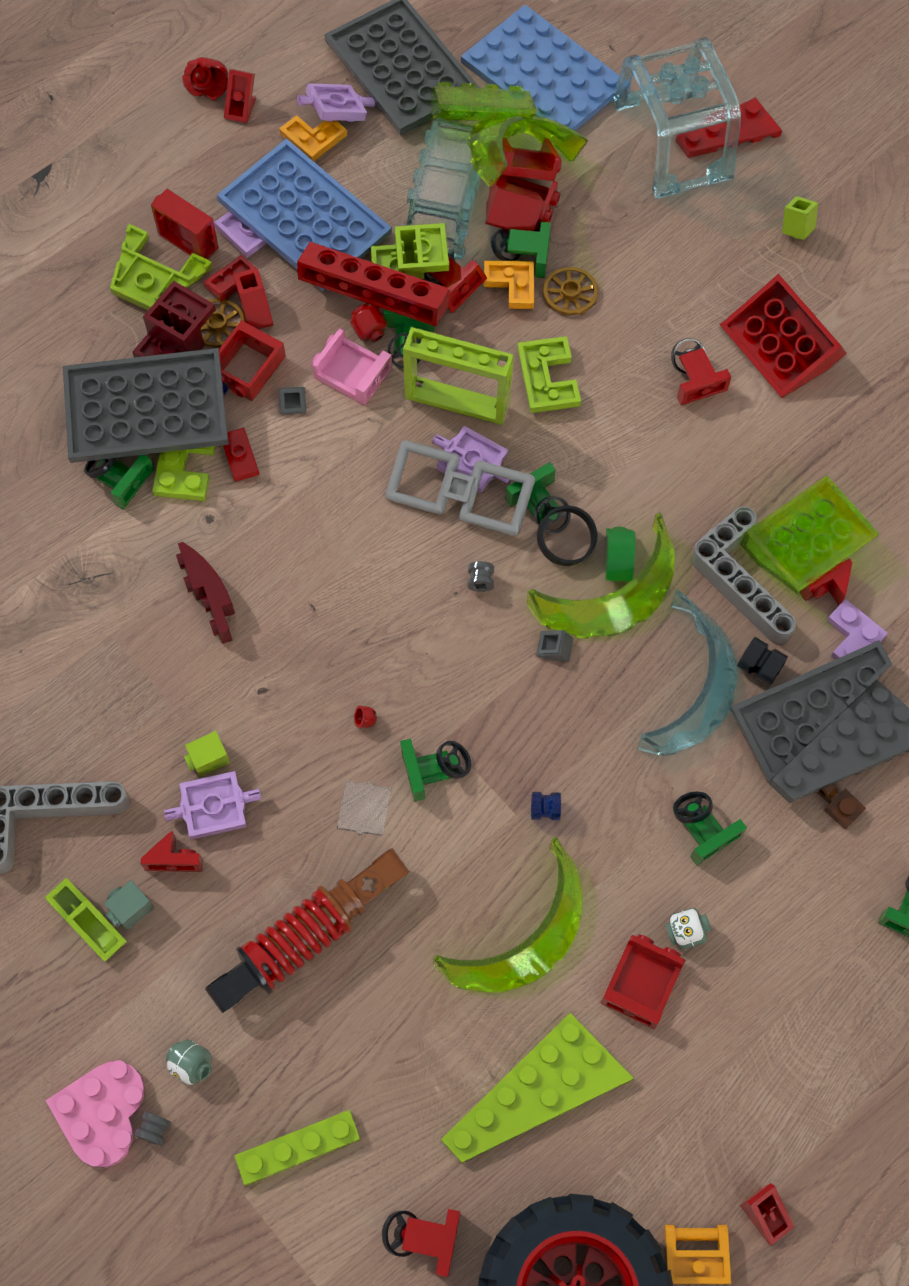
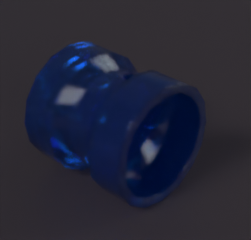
(546, 806)

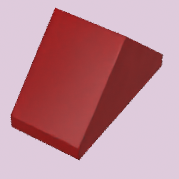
(768, 1214)

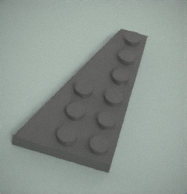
(795, 712)
(858, 739)

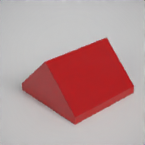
(513, 207)

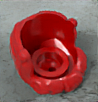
(210, 80)

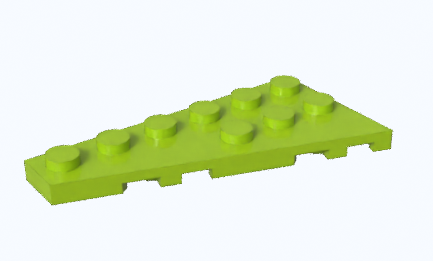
(549, 1081)

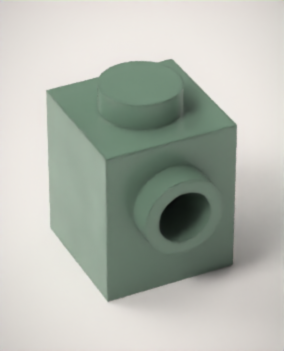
(127, 905)

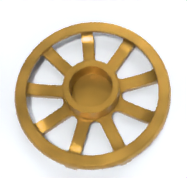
(570, 291)
(219, 323)

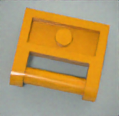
(698, 1265)

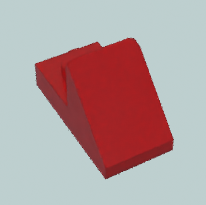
(239, 96)
(834, 581)
(163, 857)

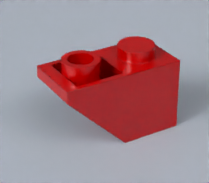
(253, 298)

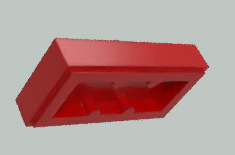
(222, 282)
(240, 455)

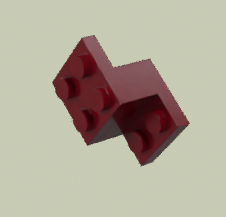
(175, 322)

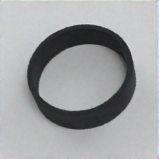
(582, 514)

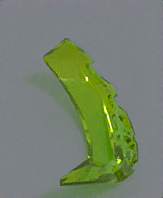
(488, 137)
(618, 610)
(537, 953)

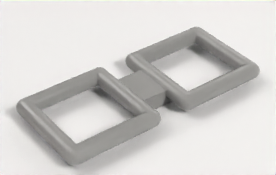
(460, 487)

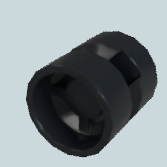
(762, 661)

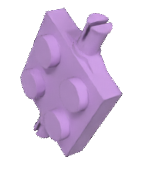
(336, 102)
(472, 448)
(212, 805)

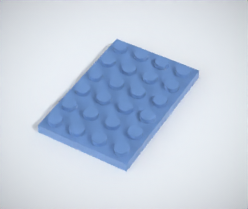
(558, 72)
(297, 202)

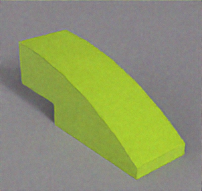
(85, 919)

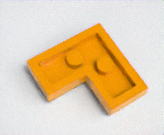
(313, 141)
(517, 277)

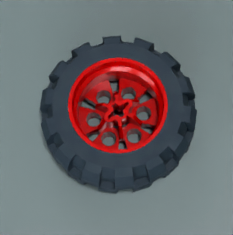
(552, 1231)

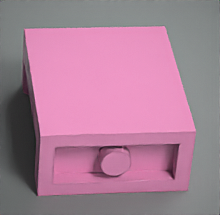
(351, 368)

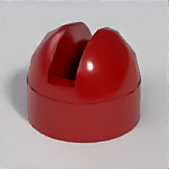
(364, 717)

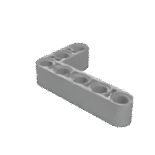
(740, 578)
(43, 807)

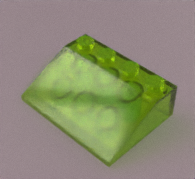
(476, 104)
(808, 535)

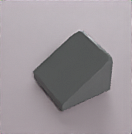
(292, 400)
(555, 645)

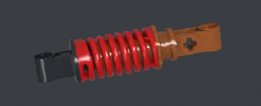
(303, 929)

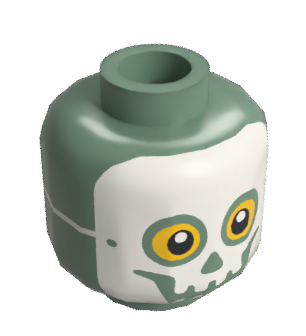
(688, 928)
(189, 1062)

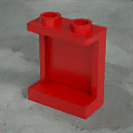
(532, 163)
(549, 195)
(643, 980)

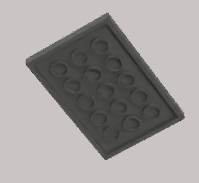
(397, 61)
(144, 405)

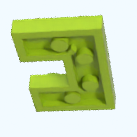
(534, 362)
(175, 482)

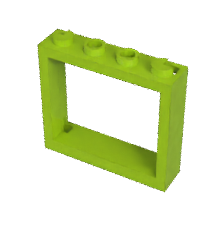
(464, 357)

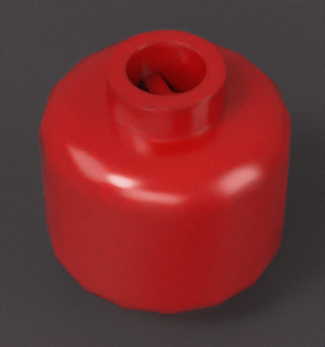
(368, 323)

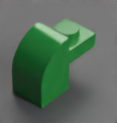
(619, 554)

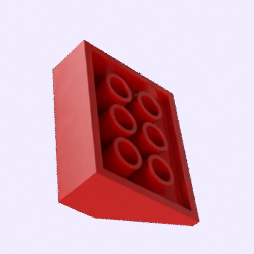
(783, 337)

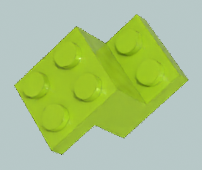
(415, 250)

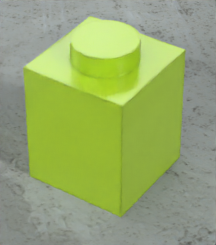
(800, 218)
(206, 754)

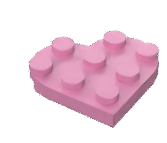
(98, 1112)

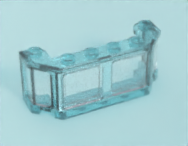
(445, 183)

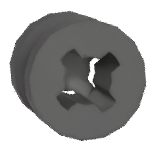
(480, 576)
(152, 1128)

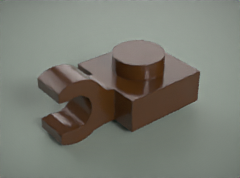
(842, 807)

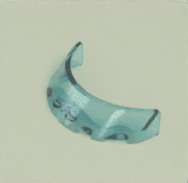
(715, 697)

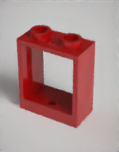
(184, 225)
(259, 342)

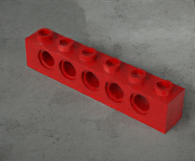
(373, 283)

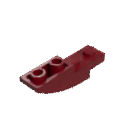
(208, 587)

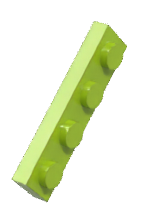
(297, 1147)

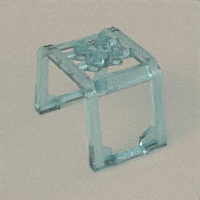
(679, 84)

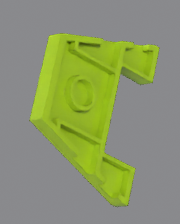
(143, 279)

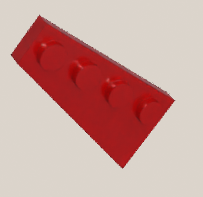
(754, 126)

